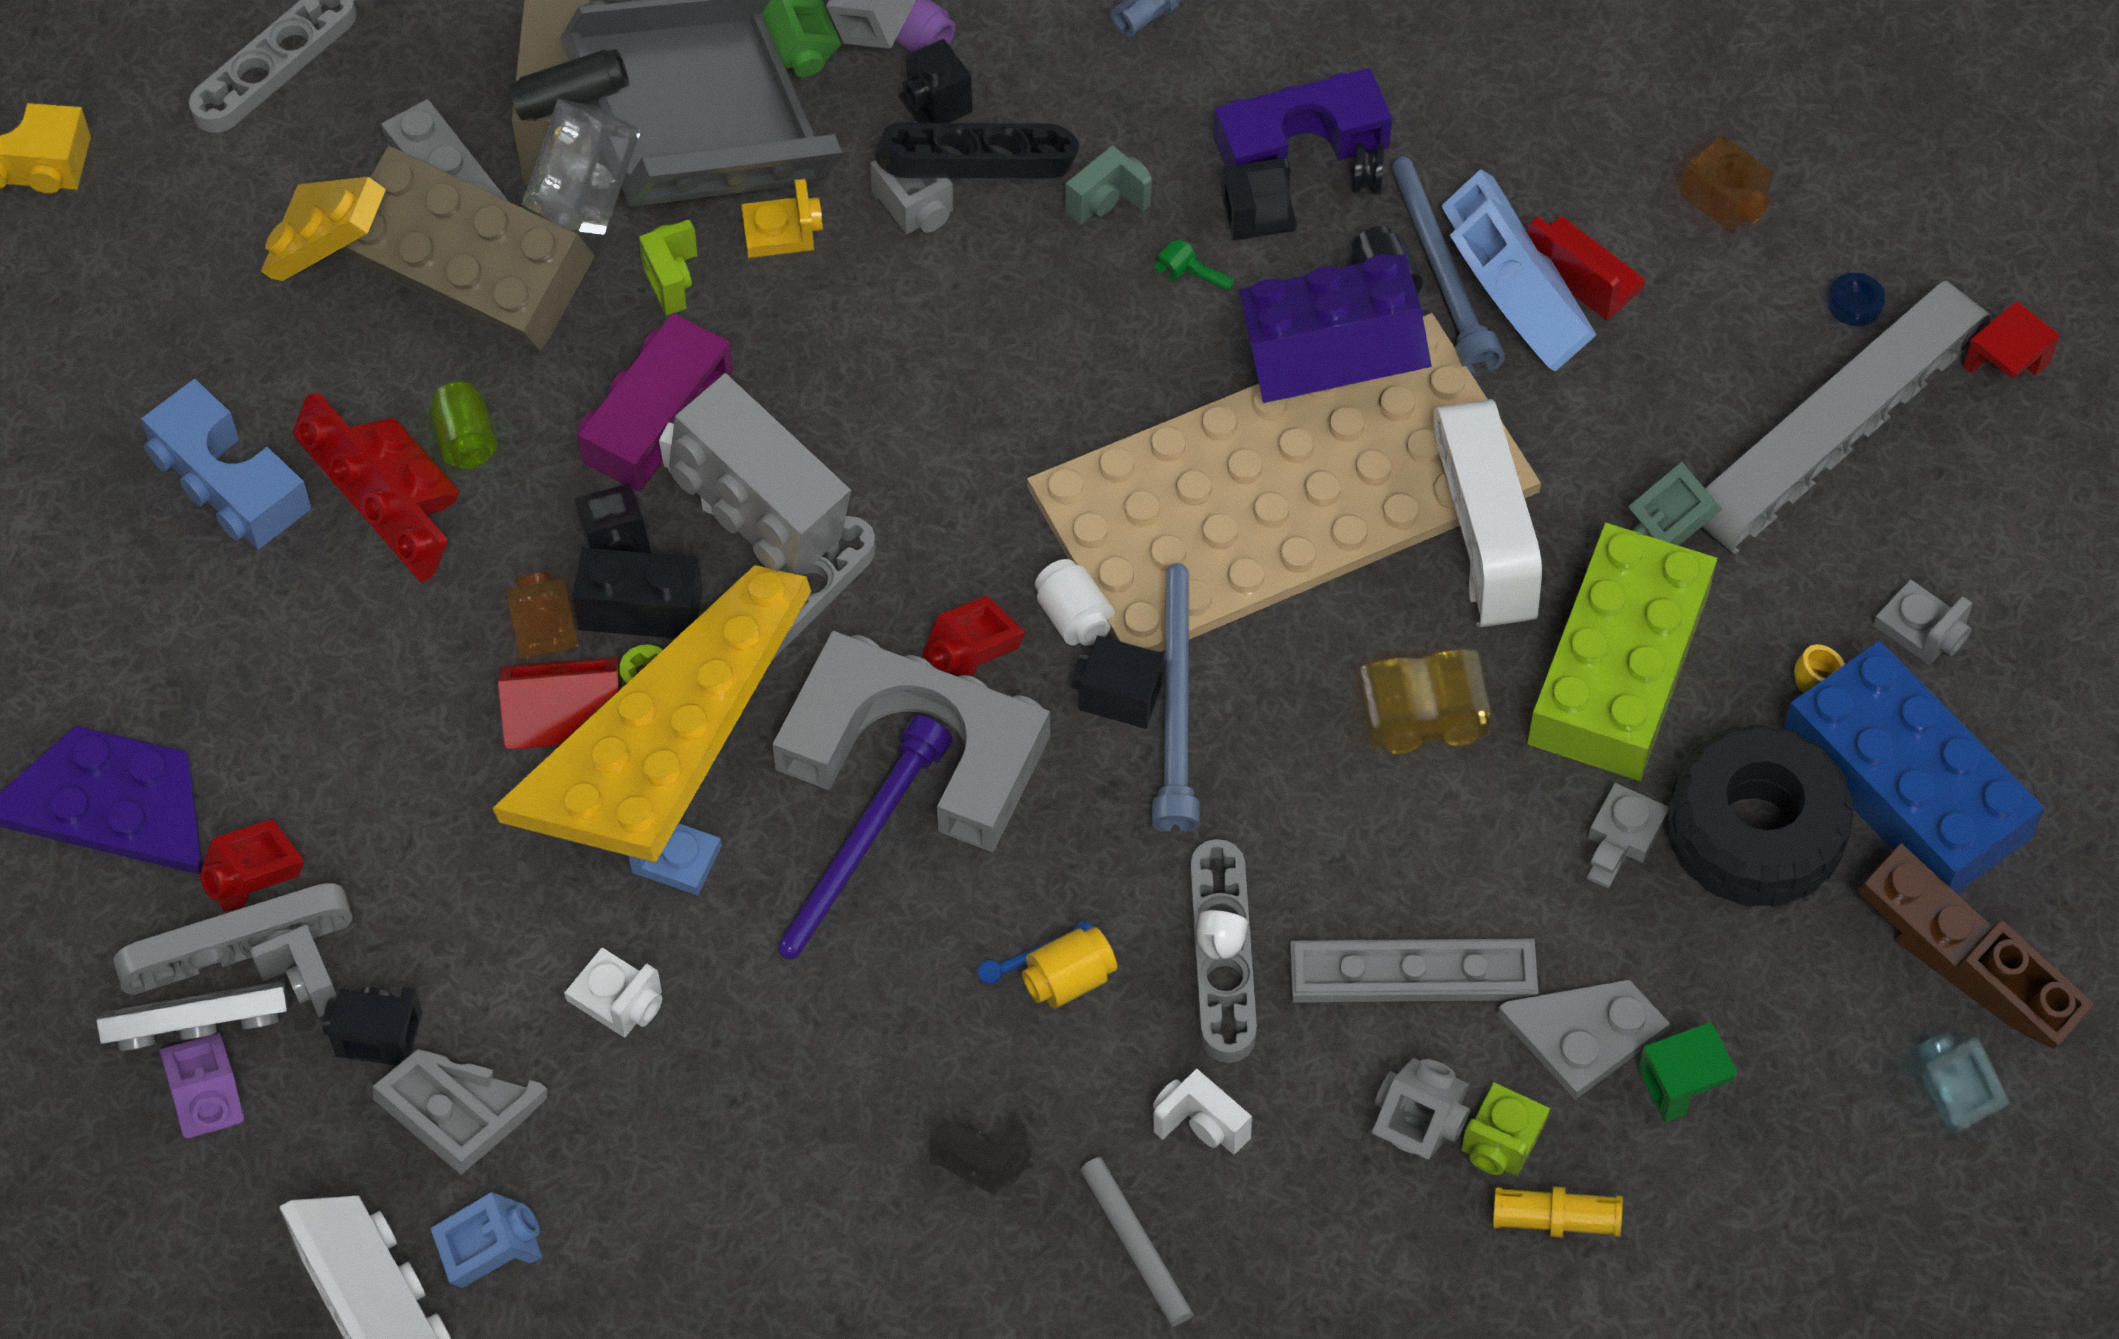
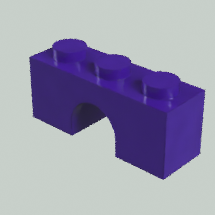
(1339, 109)

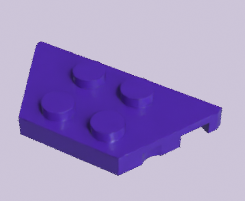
(109, 798)

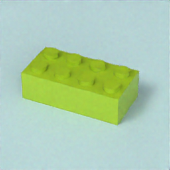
(1622, 651)

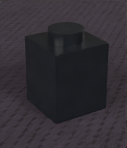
(1119, 681)

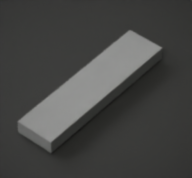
(1413, 970)

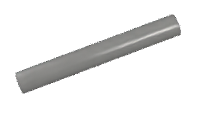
(1136, 1241)

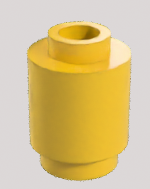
(1069, 967)

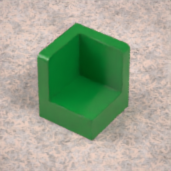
(1683, 1068)

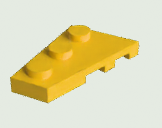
(321, 222)

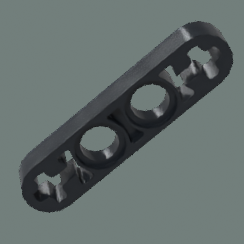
(917, 152)

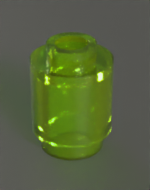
(462, 425)

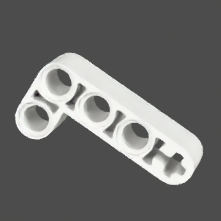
(1490, 512)

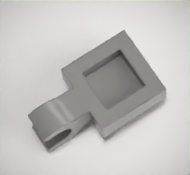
(1623, 828)

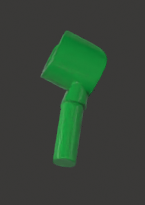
(1182, 258)

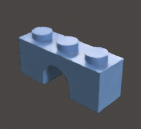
(252, 496)

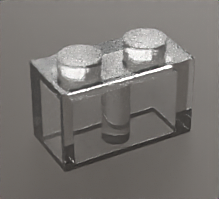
(581, 167)

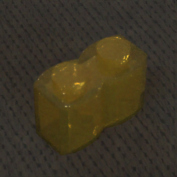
(1425, 700)

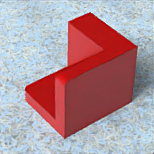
(2013, 343)

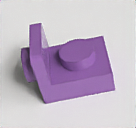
(202, 1085)

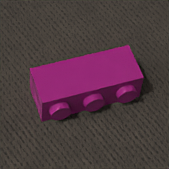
(663, 380)

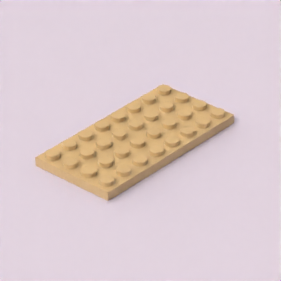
(1261, 495)

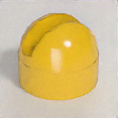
(1816, 665)

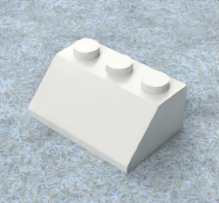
(356, 1272)

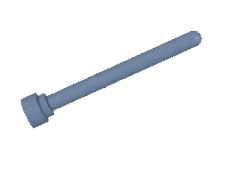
(1474, 341)
(1176, 800)

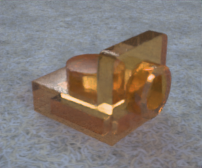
(541, 616)

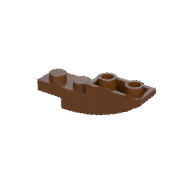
(1978, 958)

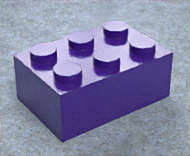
(1335, 327)

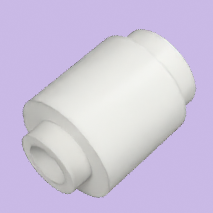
(1073, 602)

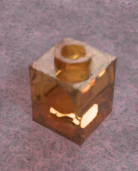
(1727, 184)

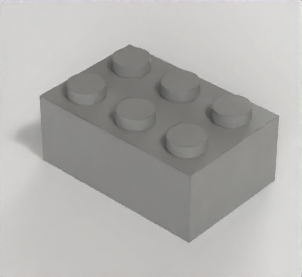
(757, 478)

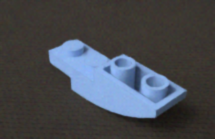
(1515, 272)

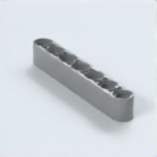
(1842, 411)

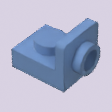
(683, 861)
(486, 1238)

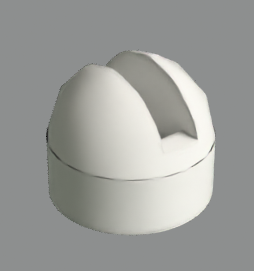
(1221, 933)

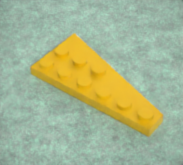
(650, 746)

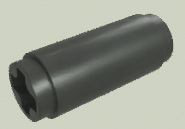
(574, 81)

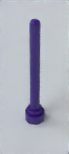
(921, 744)

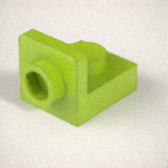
(663, 261)
(1504, 1131)

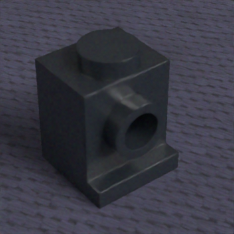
(936, 85)
(373, 1024)

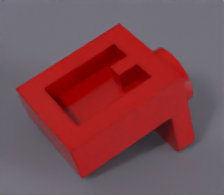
(971, 637)
(247, 863)

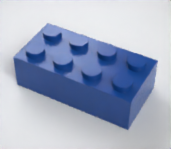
(1916, 768)

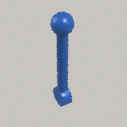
(991, 971)

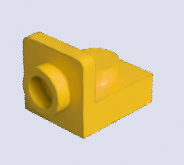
(782, 224)

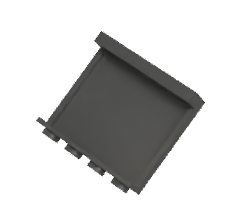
(706, 98)

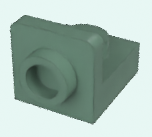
(1102, 182)
(1674, 507)

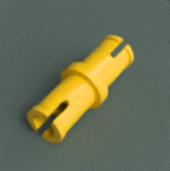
(1558, 1211)

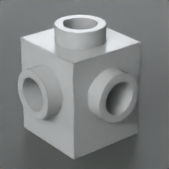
(1421, 1107)

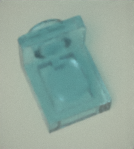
(1958, 1079)

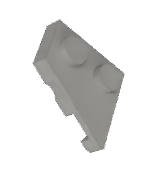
(1585, 1030)
(455, 1106)

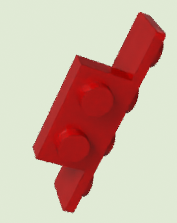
(383, 479)

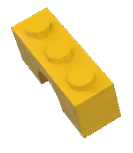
(45, 149)

